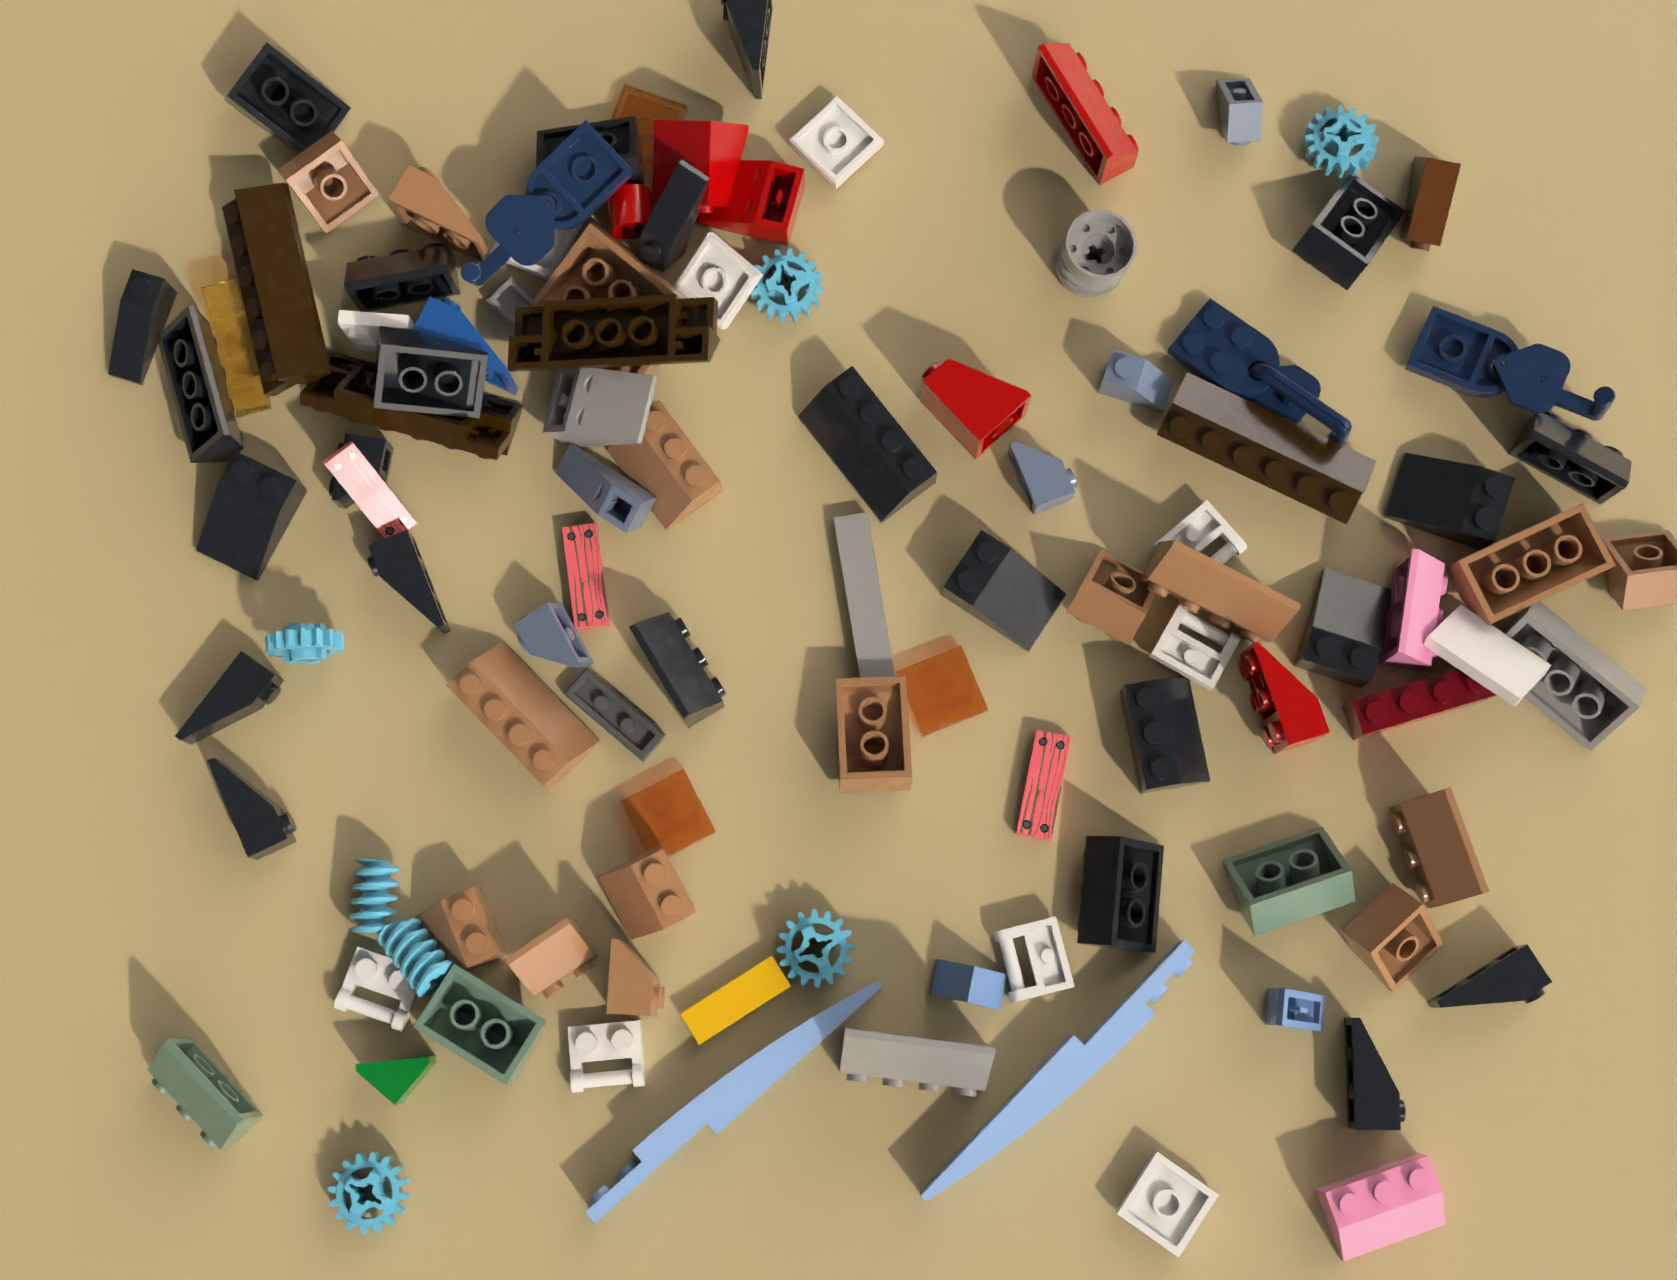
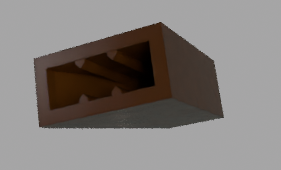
(1428, 201)

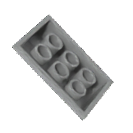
(916, 1059)

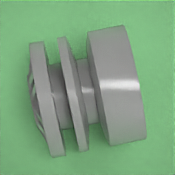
(1100, 237)

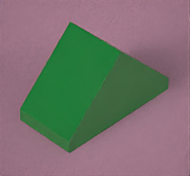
(396, 1077)

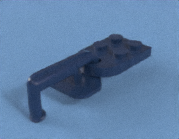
(578, 175)
(1226, 348)
(1461, 357)

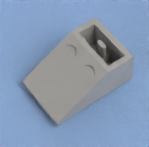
(599, 407)

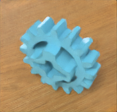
(1343, 139)
(797, 280)
(304, 643)
(809, 933)
(360, 1206)

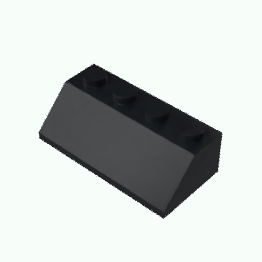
(199, 388)
(867, 444)

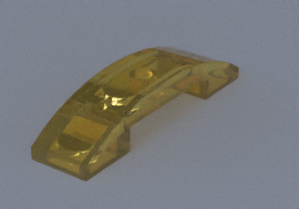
(229, 317)

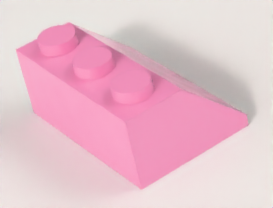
(1413, 611)
(1383, 1205)

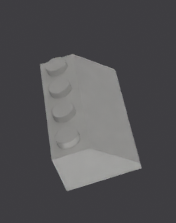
(1583, 686)

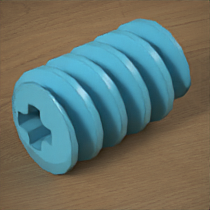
(374, 895)
(415, 955)

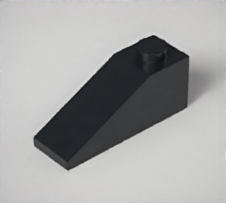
(673, 218)
(139, 320)
(403, 569)
(237, 694)
(257, 819)
(1507, 978)
(1371, 1092)

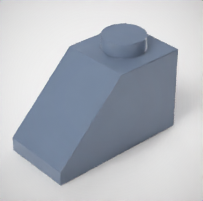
(1239, 111)
(1135, 381)
(1041, 477)
(552, 636)

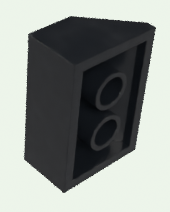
(619, 133)
(402, 277)
(1572, 457)
(679, 667)
(1164, 734)
(1120, 893)

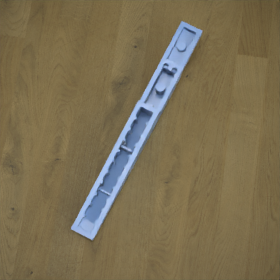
(1063, 1072)
(726, 1098)

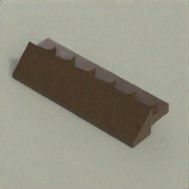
(276, 288)
(614, 333)
(350, 395)
(1267, 448)

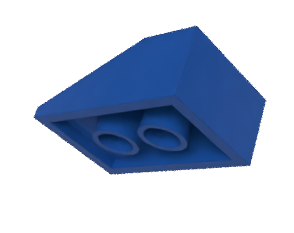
(448, 322)

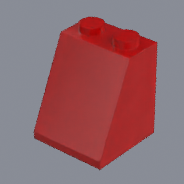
(707, 146)
(972, 404)

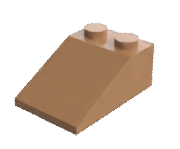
(430, 210)
(873, 734)

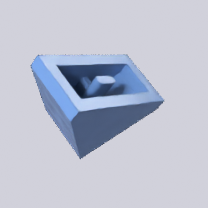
(968, 984)
(1295, 1009)

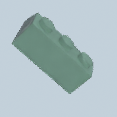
(1290, 880)
(481, 1025)
(202, 1092)

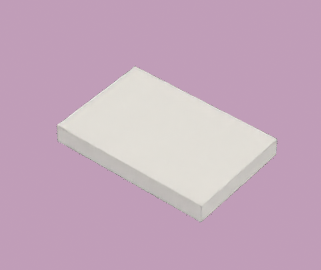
(1487, 655)

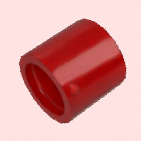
(629, 210)

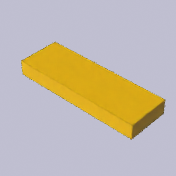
(735, 1000)

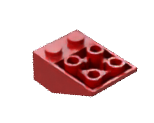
(761, 202)
(1285, 705)

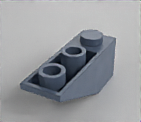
(605, 490)

